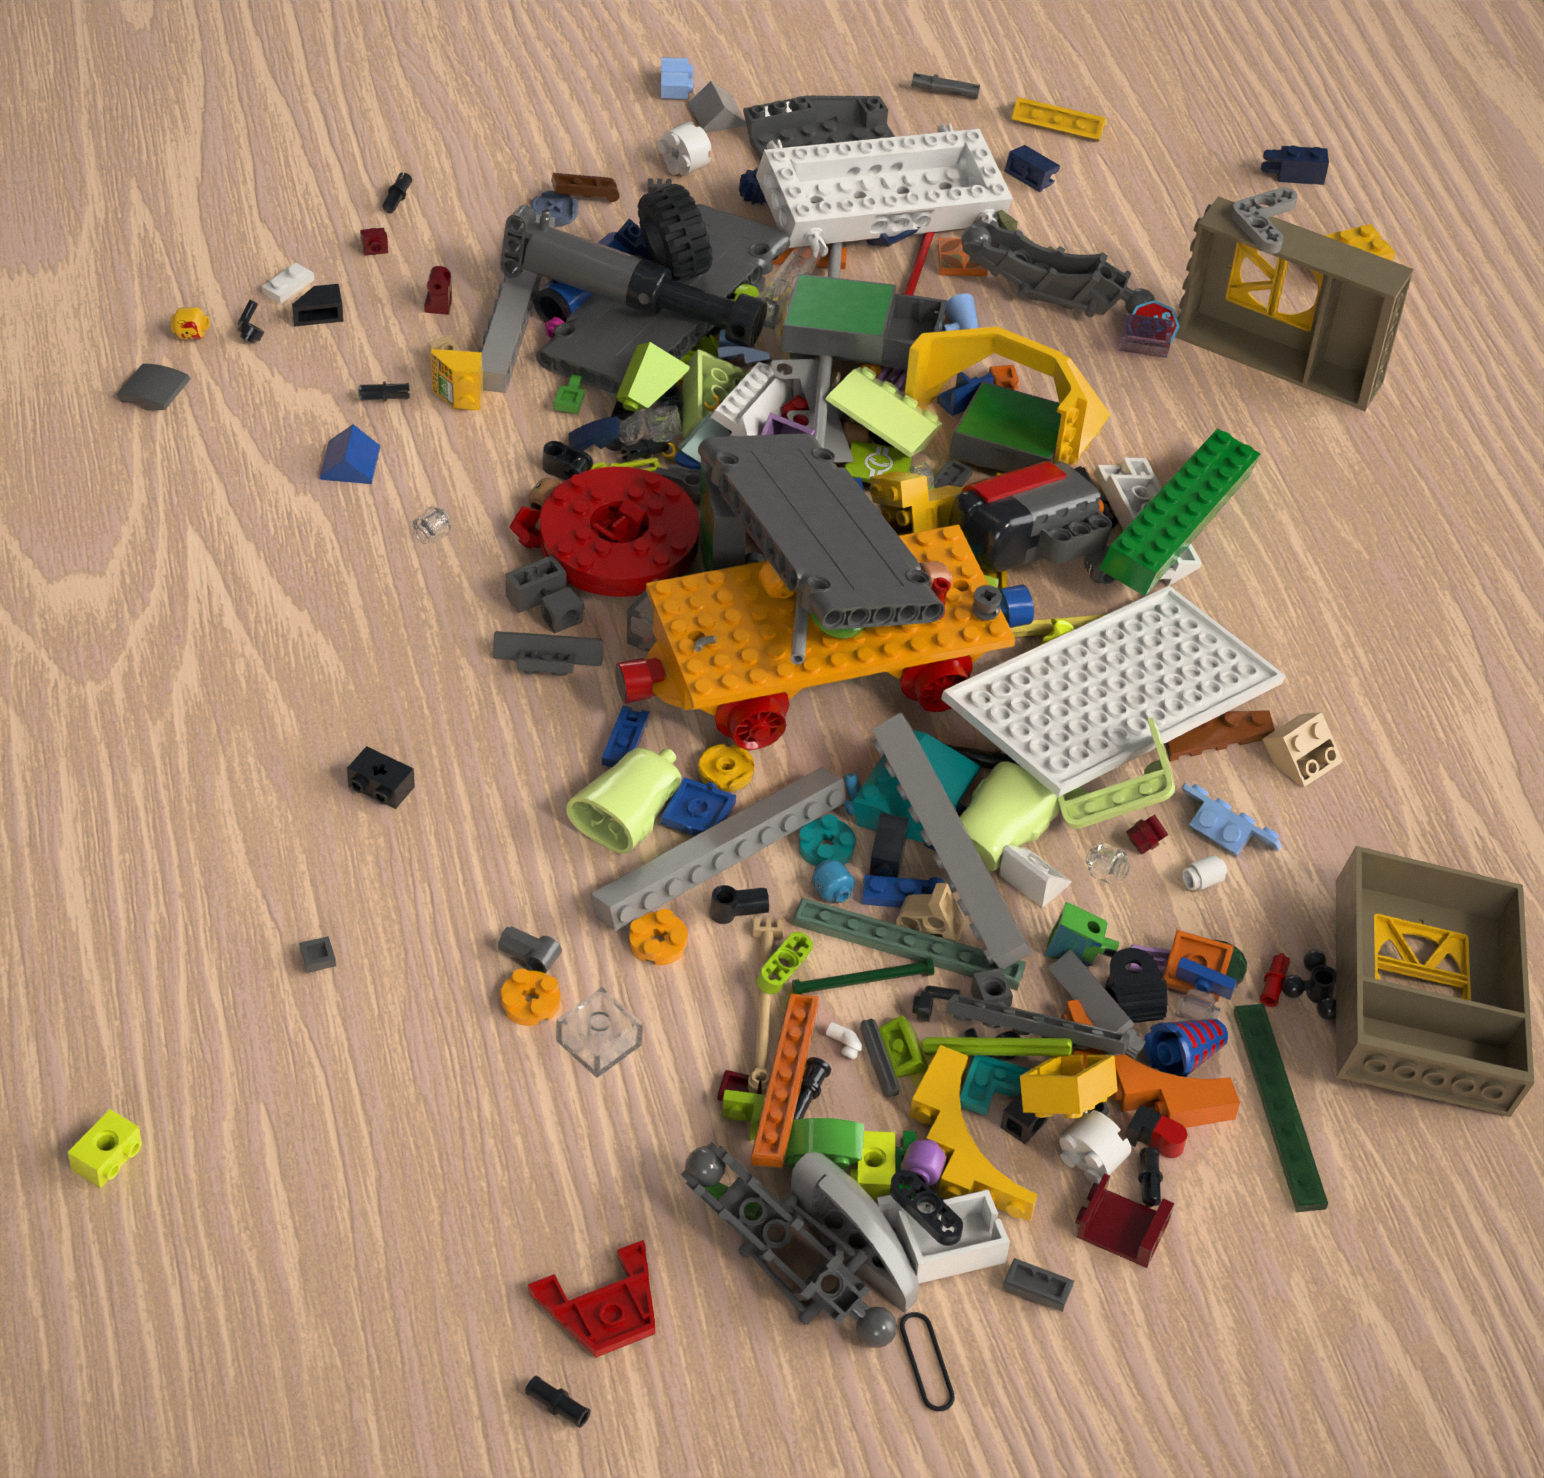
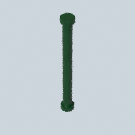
(925, 967)

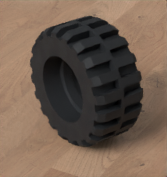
(675, 232)

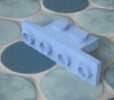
(1224, 826)

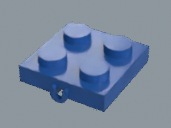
(697, 807)

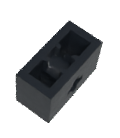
(380, 777)

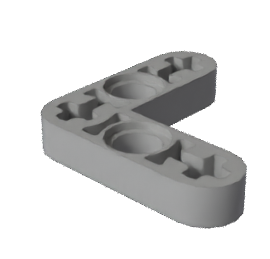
(1249, 213)

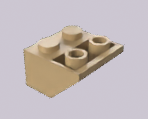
(1303, 748)

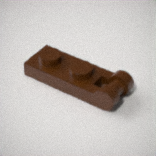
(585, 186)

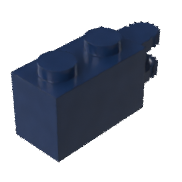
(1297, 164)

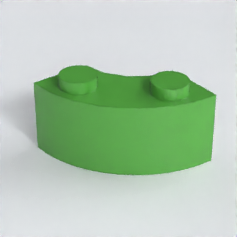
(834, 1138)

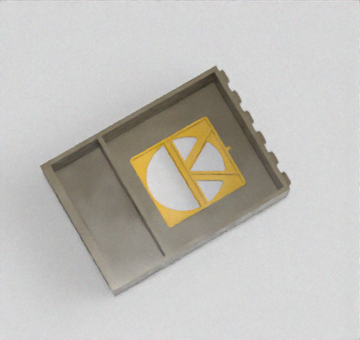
(1331, 348)
(1418, 1040)

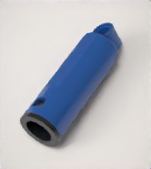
(561, 299)

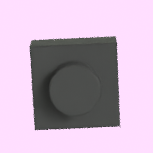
(317, 954)

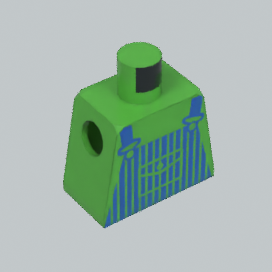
(1082, 934)

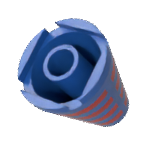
(1184, 1045)

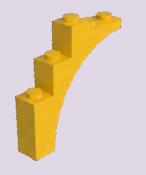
(967, 1169)

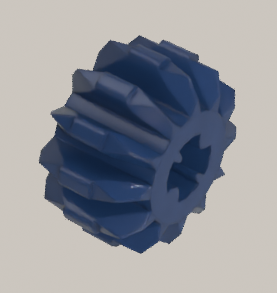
(750, 188)

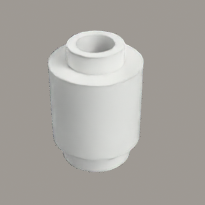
(1204, 873)

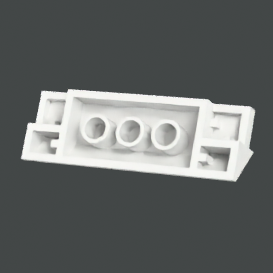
(752, 400)
(1129, 491)

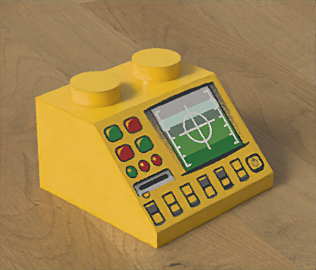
(458, 377)

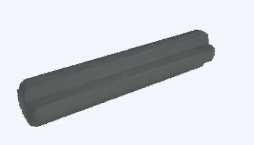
(879, 1058)

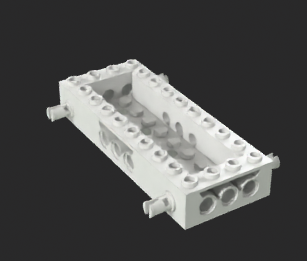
(876, 174)

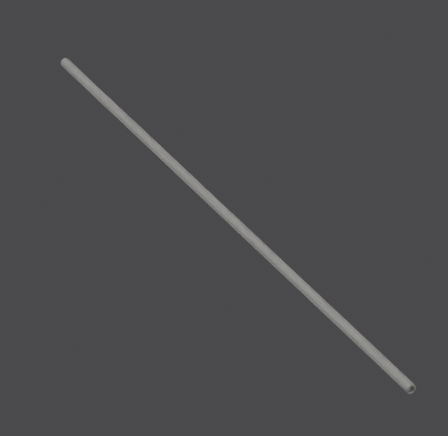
(819, 425)

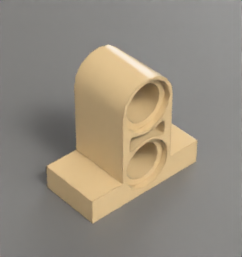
(933, 913)

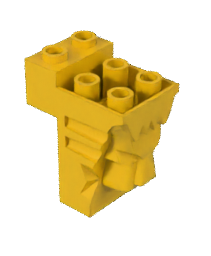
(909, 503)

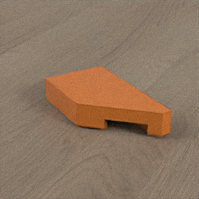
(1005, 376)

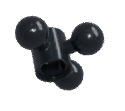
(1319, 986)

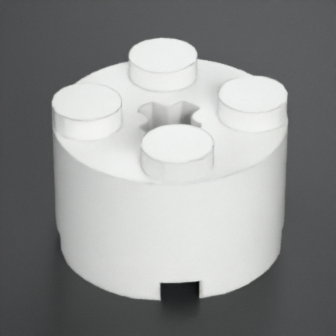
(684, 149)
(1093, 1146)

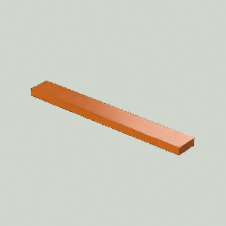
(785, 1081)

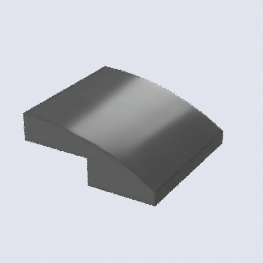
(153, 386)

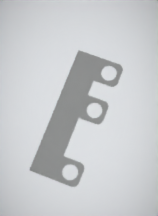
(807, 372)

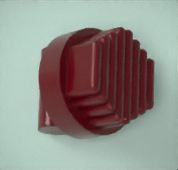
(1147, 834)

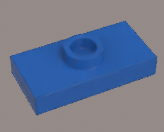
(1205, 979)

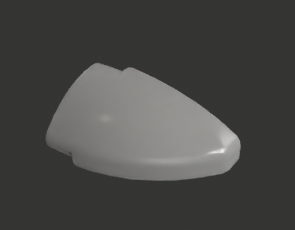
(842, 1203)

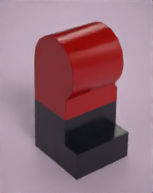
(1157, 1132)

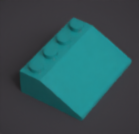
(880, 790)

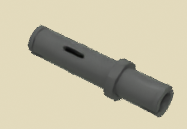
(939, 84)

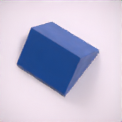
(350, 457)

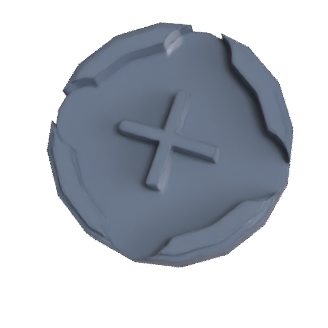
(561, 207)

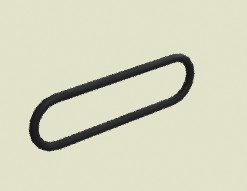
(939, 1356)

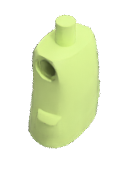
(626, 799)
(1008, 810)

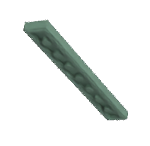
(899, 940)

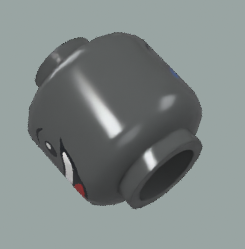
(1092, 564)

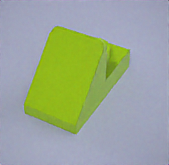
(743, 1106)

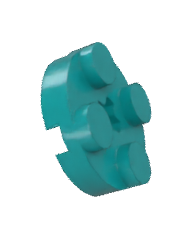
(829, 829)

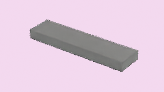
(1091, 994)

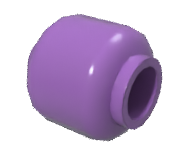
(924, 1160)

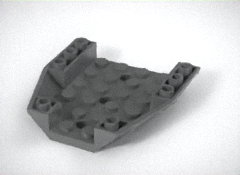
(816, 121)

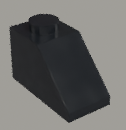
(318, 306)
(889, 845)

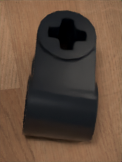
(564, 460)

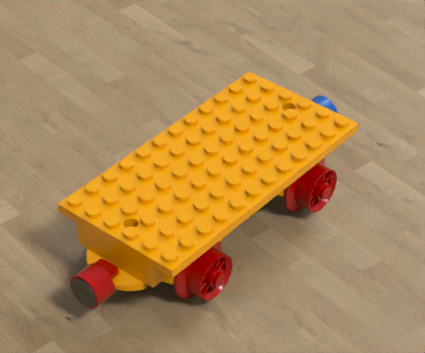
(749, 669)

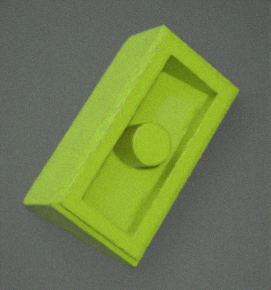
(903, 1047)

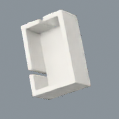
(972, 1252)

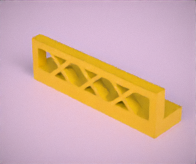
(1059, 118)

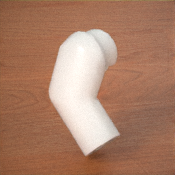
(847, 1037)

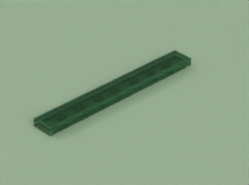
(1280, 1108)

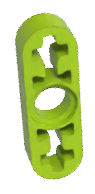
(784, 973)

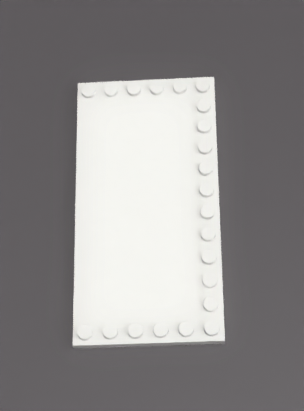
(1087, 695)

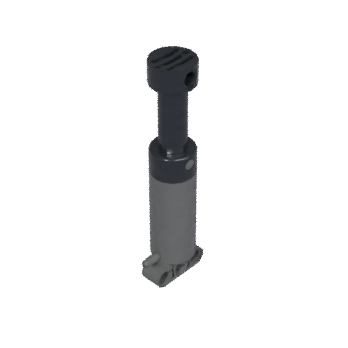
(621, 276)

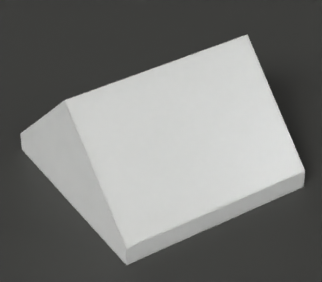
(1031, 875)

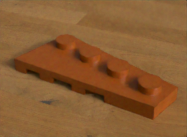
(1218, 733)

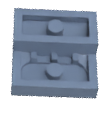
(751, 355)

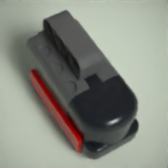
(1031, 516)

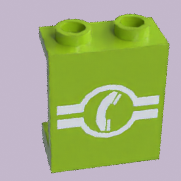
(876, 460)

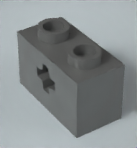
(532, 582)

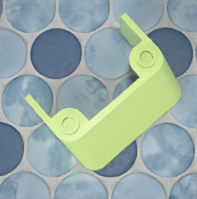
(1156, 785)

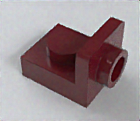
(374, 241)

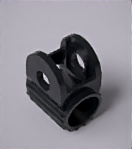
(1137, 993)

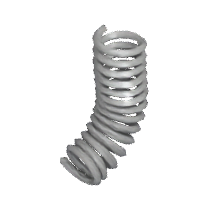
(703, 641)

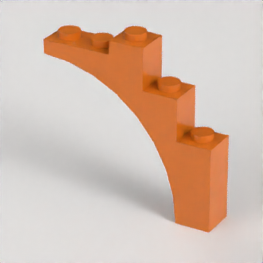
(1177, 1097)

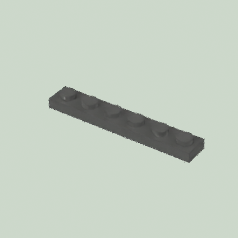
(1027, 1022)

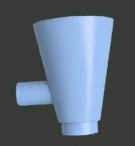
(961, 312)

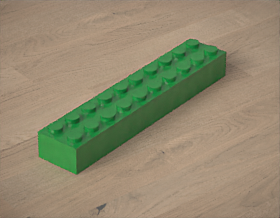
(1179, 512)

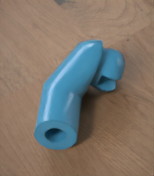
(853, 787)

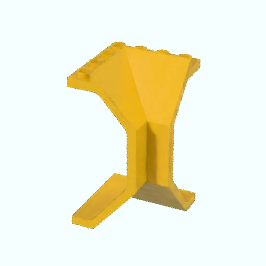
(946, 353)

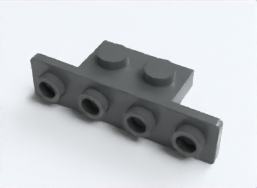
(547, 652)

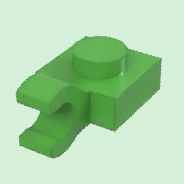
(570, 398)

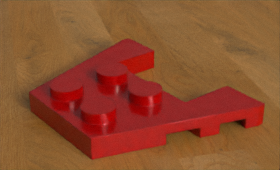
(608, 1315)

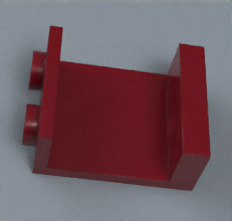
(1122, 1224)

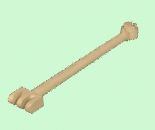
(767, 934)

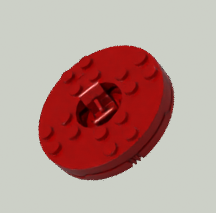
(619, 530)

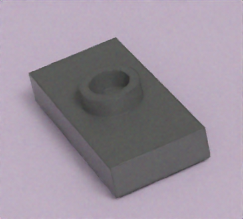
(953, 474)
(1038, 1284)

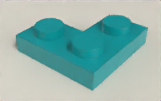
(986, 1078)

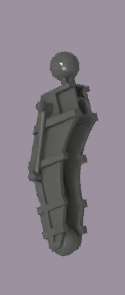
(1051, 275)
(706, 1167)

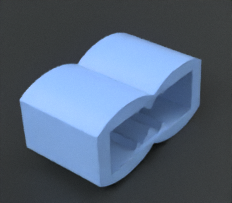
(675, 78)

